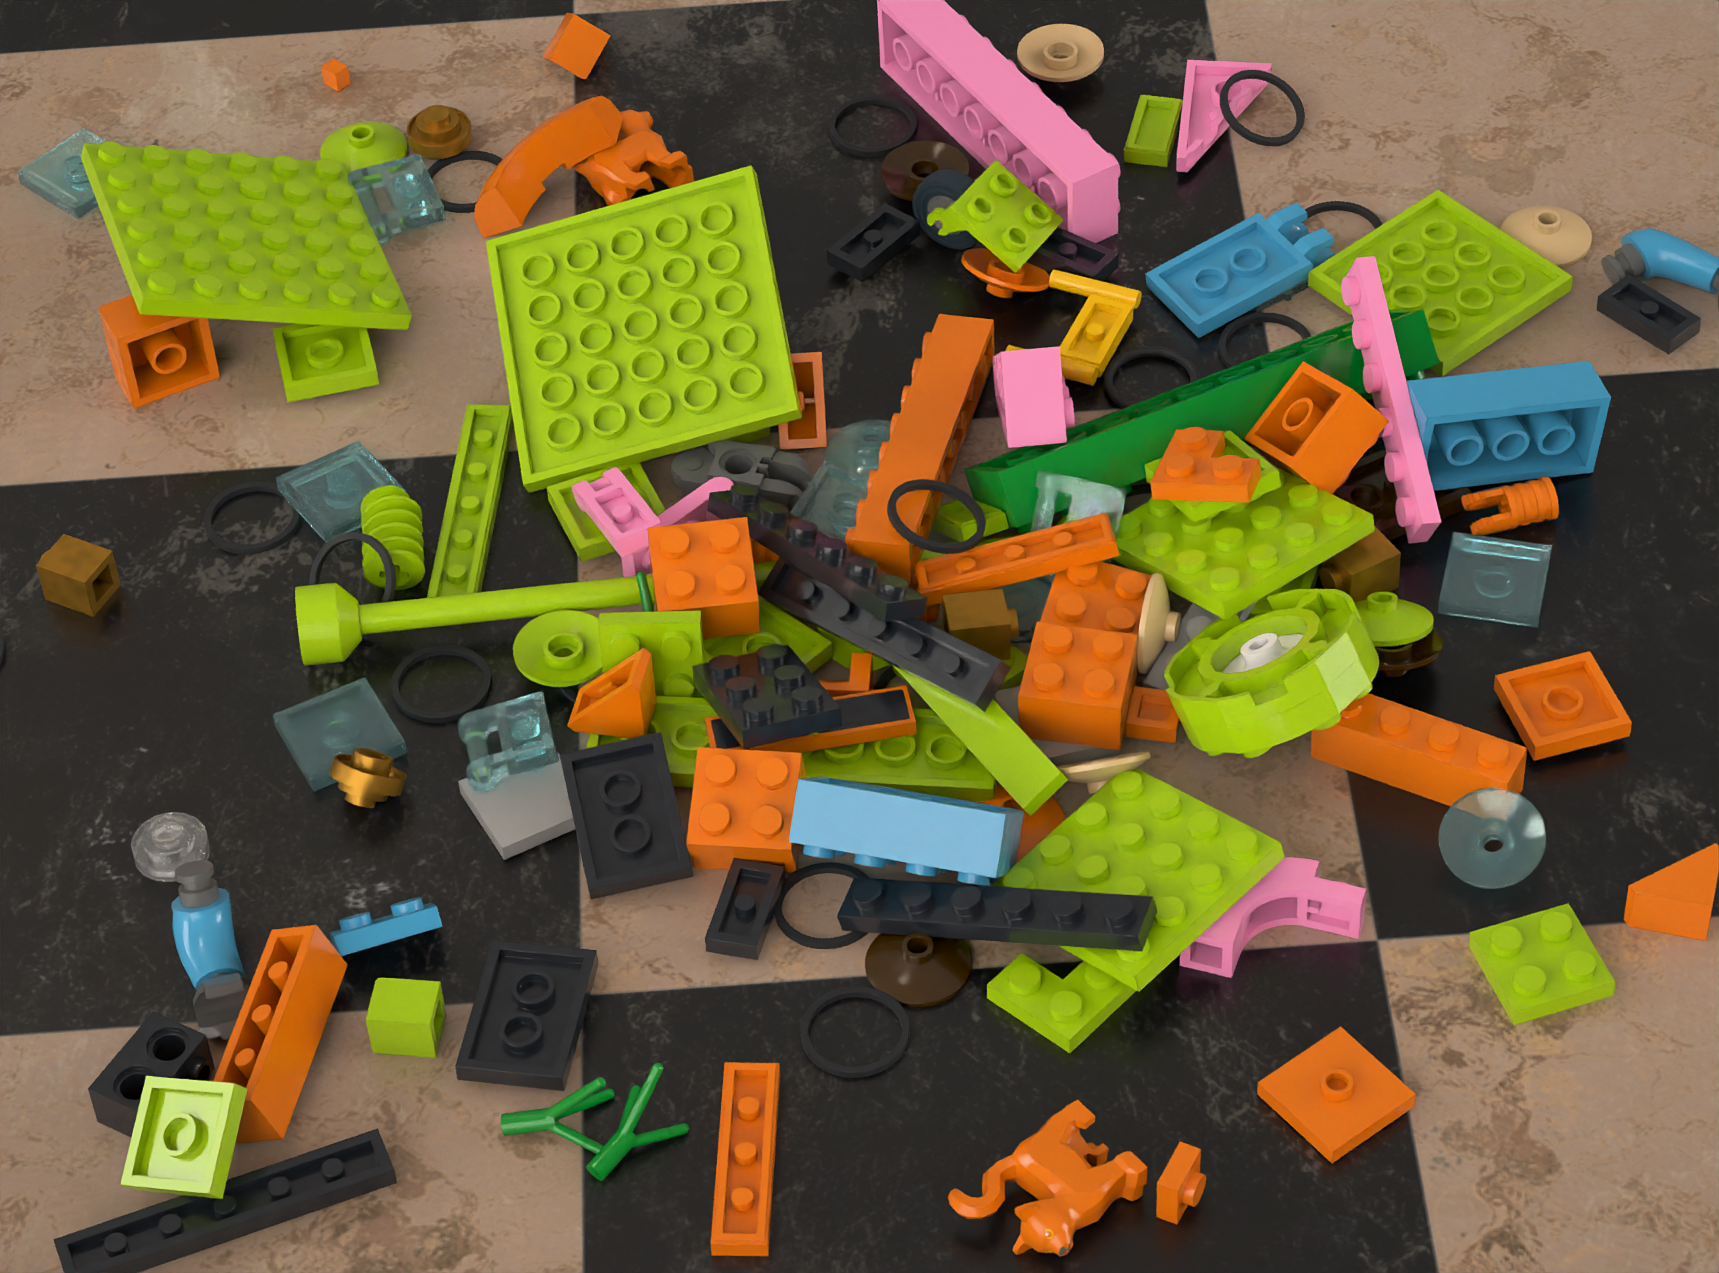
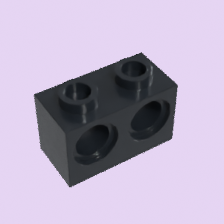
(156, 1050)

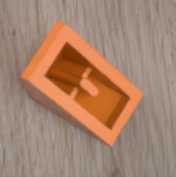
(811, 429)
(618, 701)
(1676, 897)

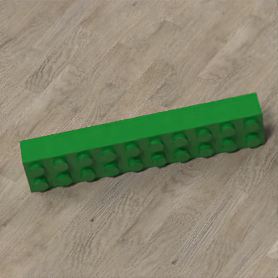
(1120, 443)

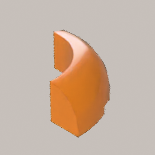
(556, 142)

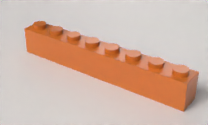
(924, 440)

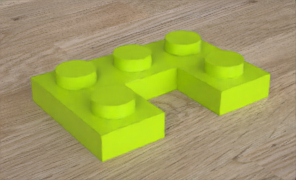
(1057, 1007)

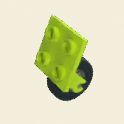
(987, 210)

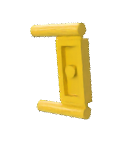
(1097, 327)

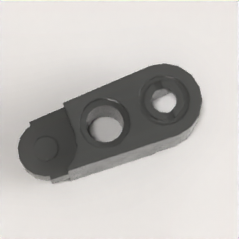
(776, 474)

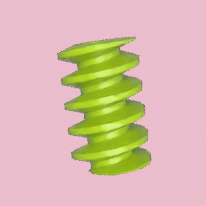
(397, 524)

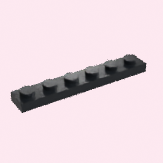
(819, 555)
(902, 643)
(998, 913)
(248, 1205)

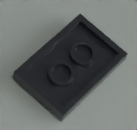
(766, 696)
(626, 815)
(527, 1015)

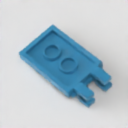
(1240, 268)

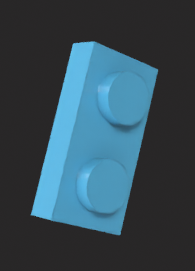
(407, 919)

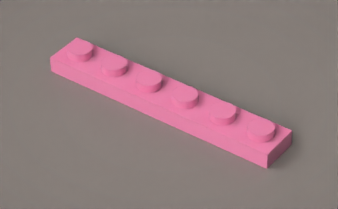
(1386, 380)

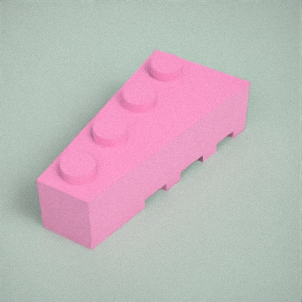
(1032, 397)

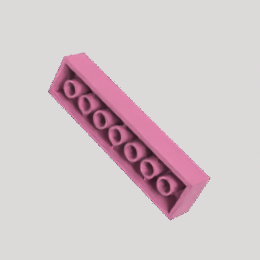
(998, 112)

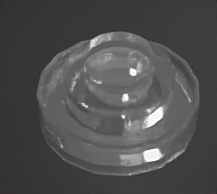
(167, 843)

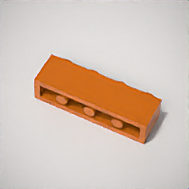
(1418, 751)
(281, 1028)

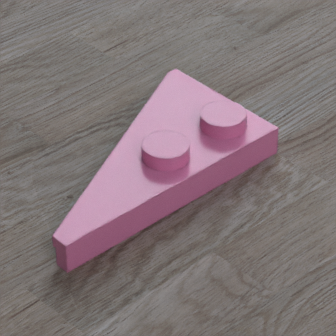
(1201, 111)

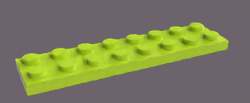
(923, 762)

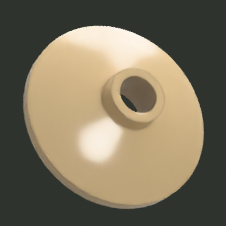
(1060, 52)
(1550, 232)
(1156, 624)
(1101, 770)

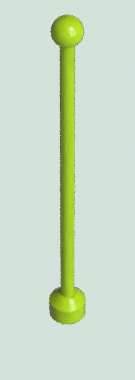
(334, 622)

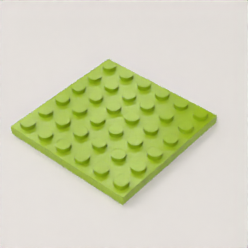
(243, 237)
(642, 329)

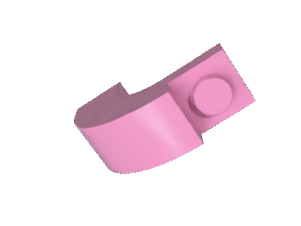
(1284, 896)

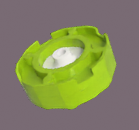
(1273, 673)

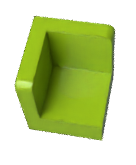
(406, 1017)

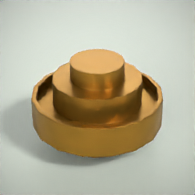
(439, 132)
(367, 776)

